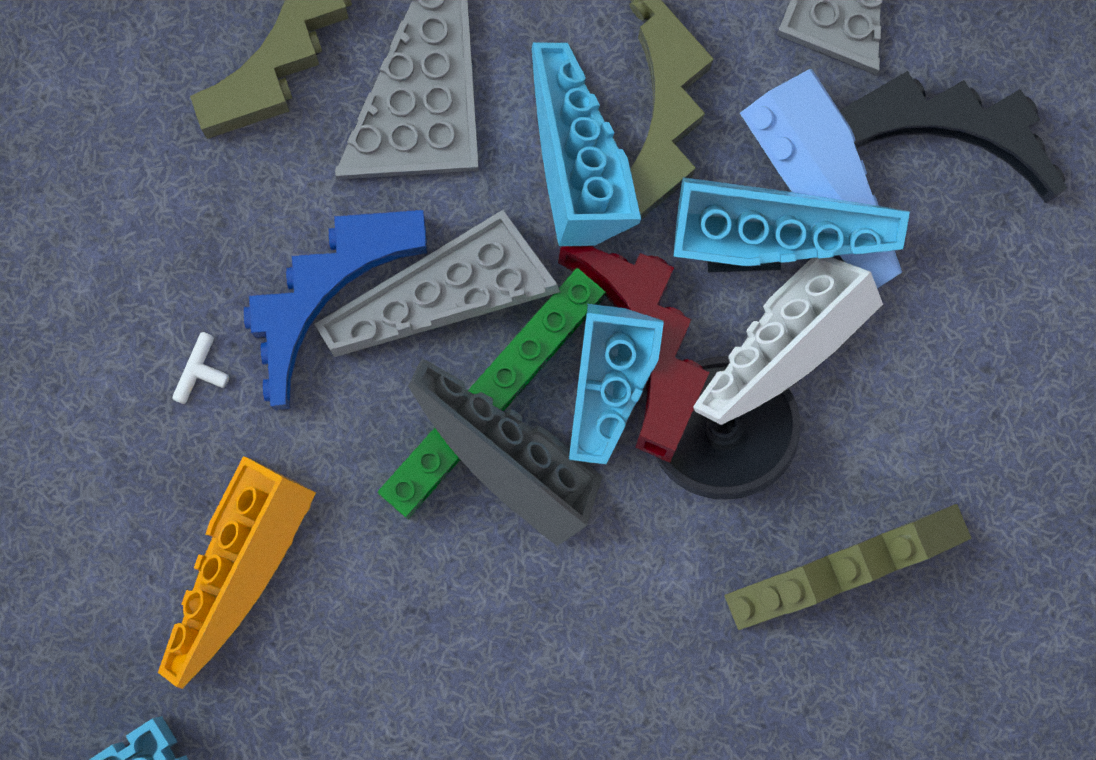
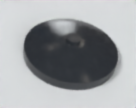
(740, 454)

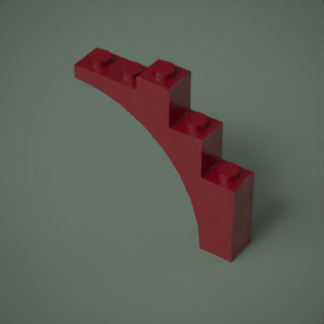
(673, 382)

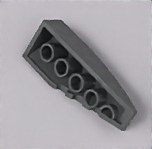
(514, 461)

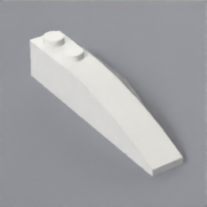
(797, 333)

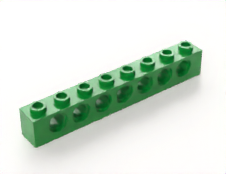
(501, 381)

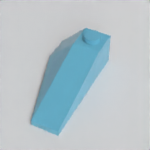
(614, 367)

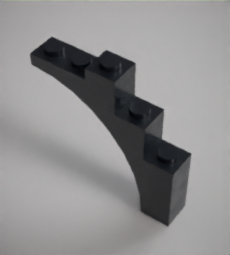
(957, 113)

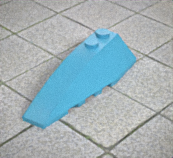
(583, 166)
(771, 225)

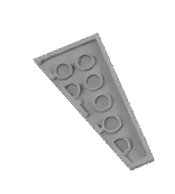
(836, 28)

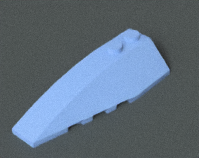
(816, 153)

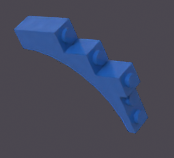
(285, 318)

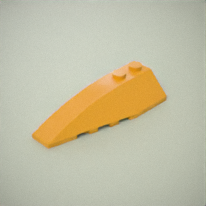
(247, 545)

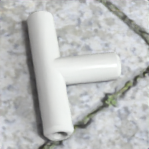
(196, 369)

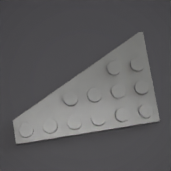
(421, 102)

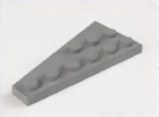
(461, 280)

